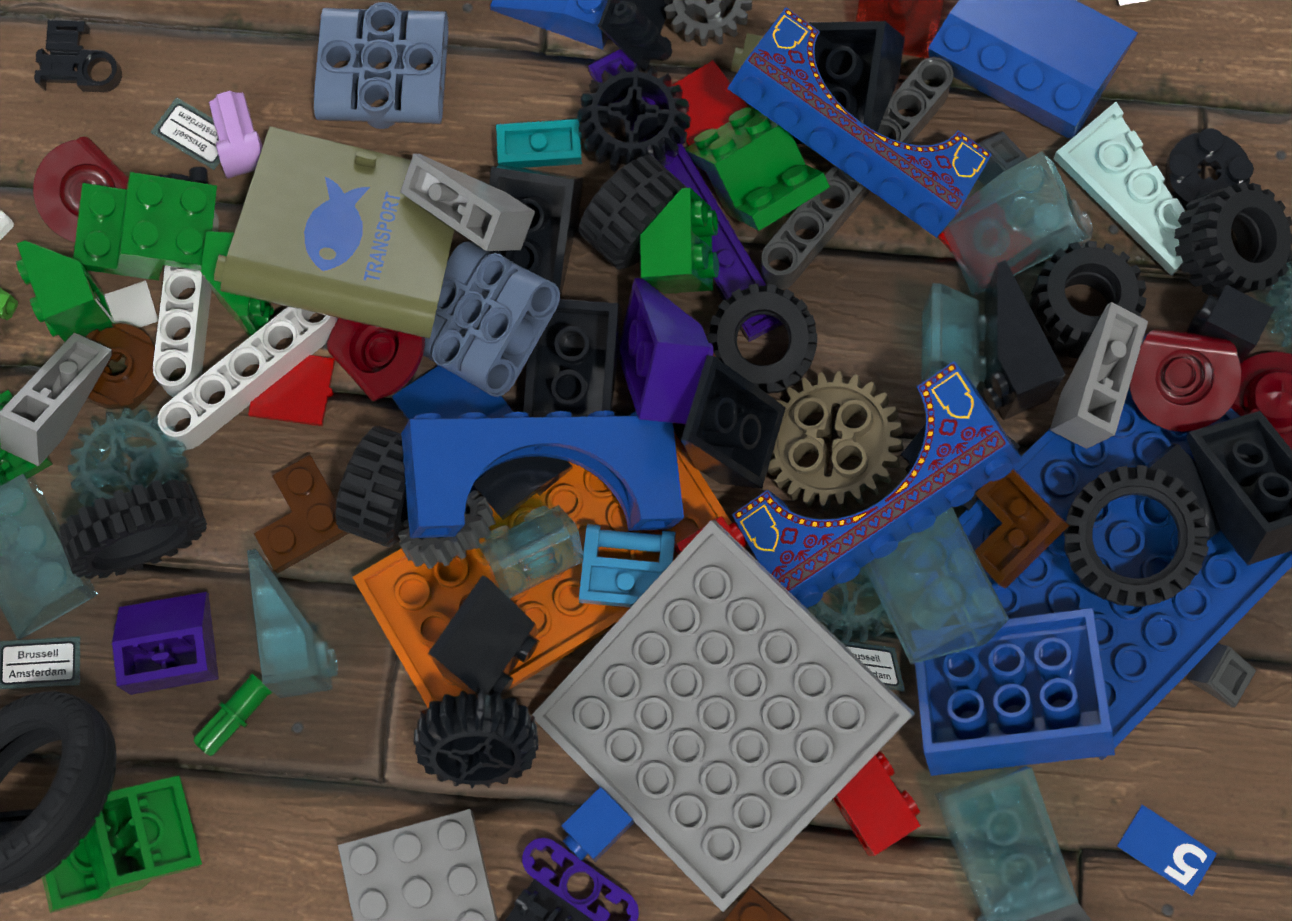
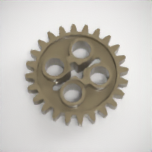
(871, 441)

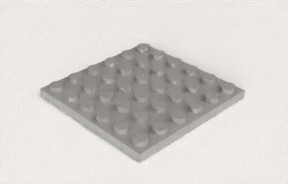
(721, 715)

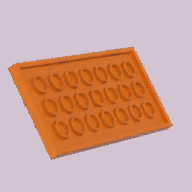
(420, 602)

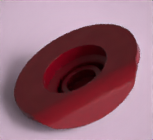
(60, 181)
(375, 356)
(1185, 379)
(1268, 389)

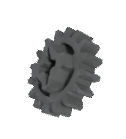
(709, 17)
(443, 549)

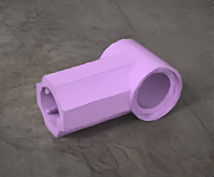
(238, 141)

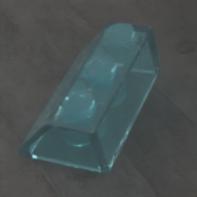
(33, 564)
(937, 592)

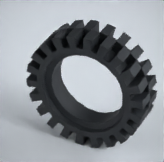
(1168, 492)
(132, 529)

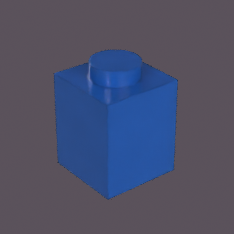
(596, 826)

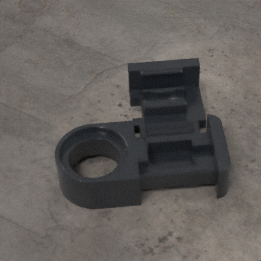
(66, 54)

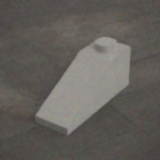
(468, 205)
(1100, 380)
(51, 400)

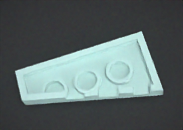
(1121, 179)

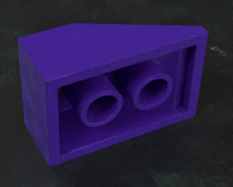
(661, 355)

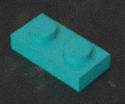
(539, 144)

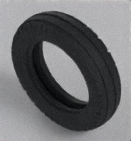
(76, 792)

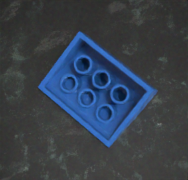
(1034, 55)
(1018, 698)

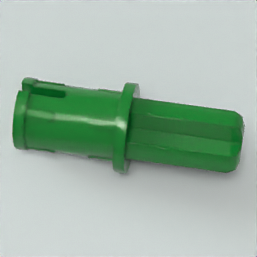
(231, 715)

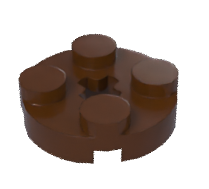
(137, 380)

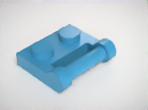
(621, 580)

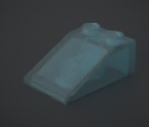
(1015, 219)
(532, 550)
(290, 648)
(1007, 845)

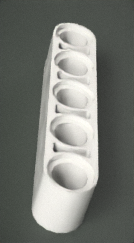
(180, 314)
(241, 390)

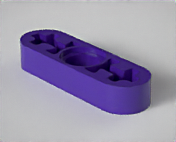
(559, 856)

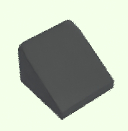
(1004, 156)
(1222, 674)

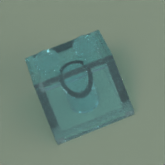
(952, 333)

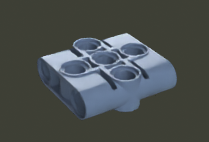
(354, 38)
(488, 318)

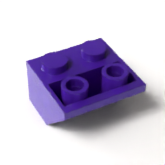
(164, 644)

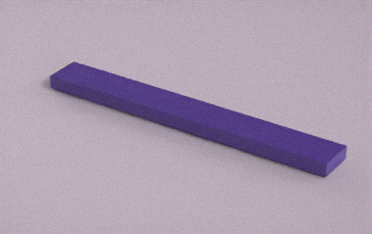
(735, 265)

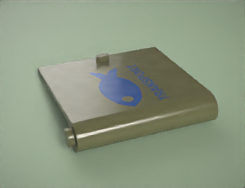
(337, 236)

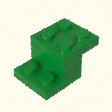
(755, 168)
(144, 226)
(135, 839)

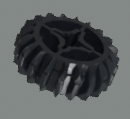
(601, 113)
(476, 739)

